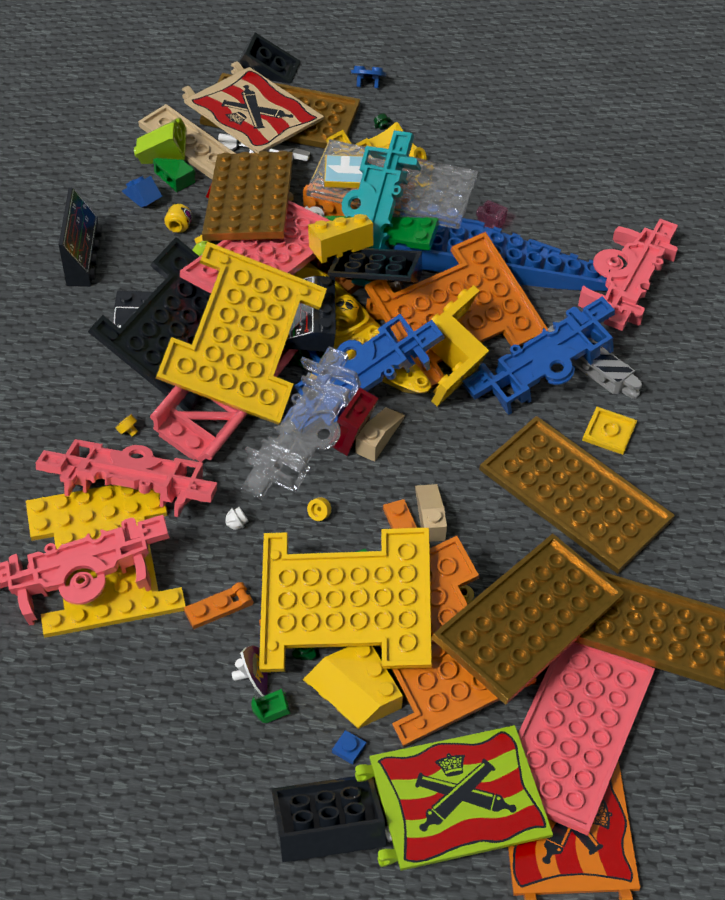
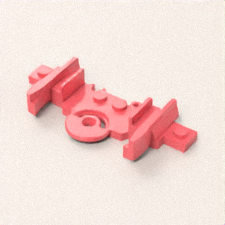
(643, 255)
(103, 555)

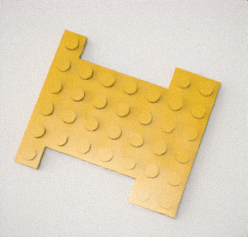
(241, 335)
(84, 513)
(348, 600)

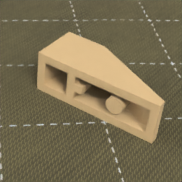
(377, 433)
(431, 511)

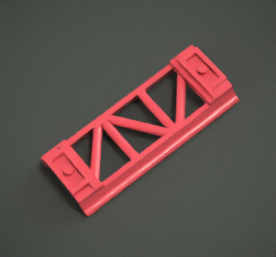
(188, 437)

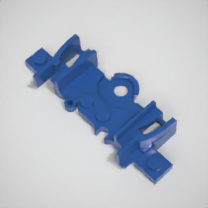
(384, 354)
(534, 361)

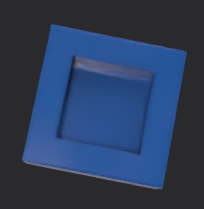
(349, 747)

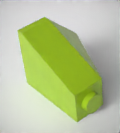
(163, 142)

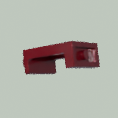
(354, 419)

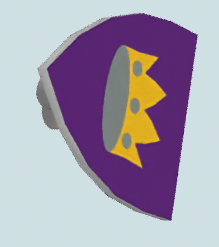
(249, 668)

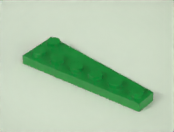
(412, 231)

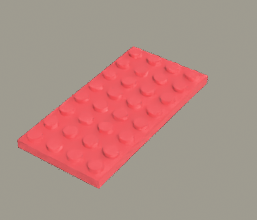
(283, 254)
(580, 730)

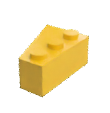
(340, 235)

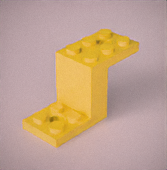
(459, 348)

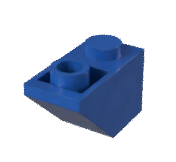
(142, 191)

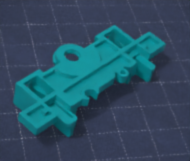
(380, 186)

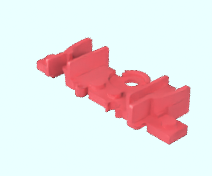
(137, 473)

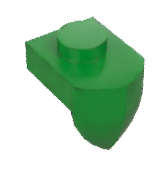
(270, 706)

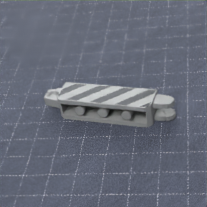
(609, 372)

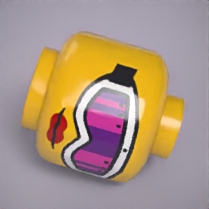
(178, 218)

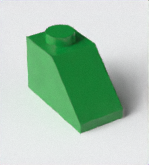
(174, 172)

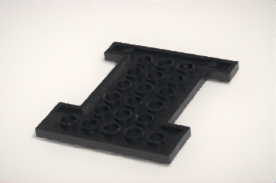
(168, 312)

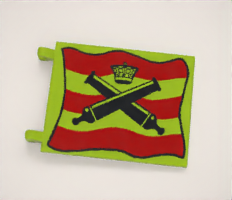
(456, 798)

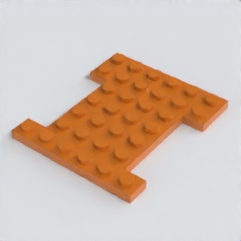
(496, 309)
(447, 689)

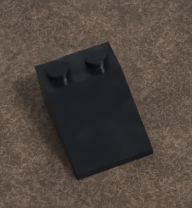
(269, 60)

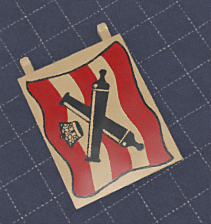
(252, 109)

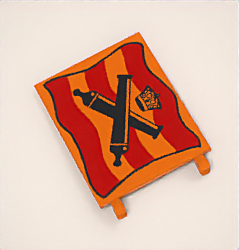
(580, 862)

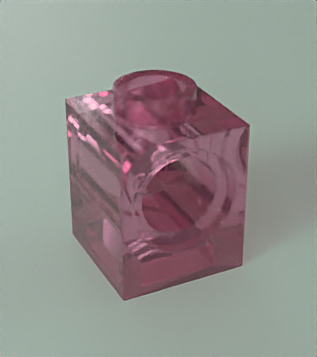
(492, 214)

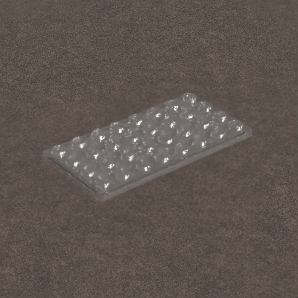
(432, 192)

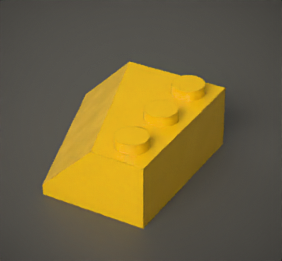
(356, 685)

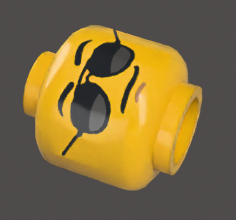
(345, 310)

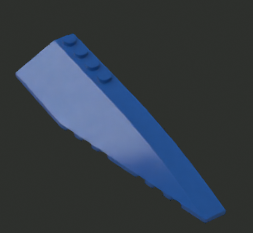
(529, 260)

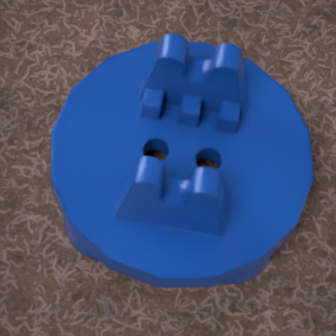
(361, 71)

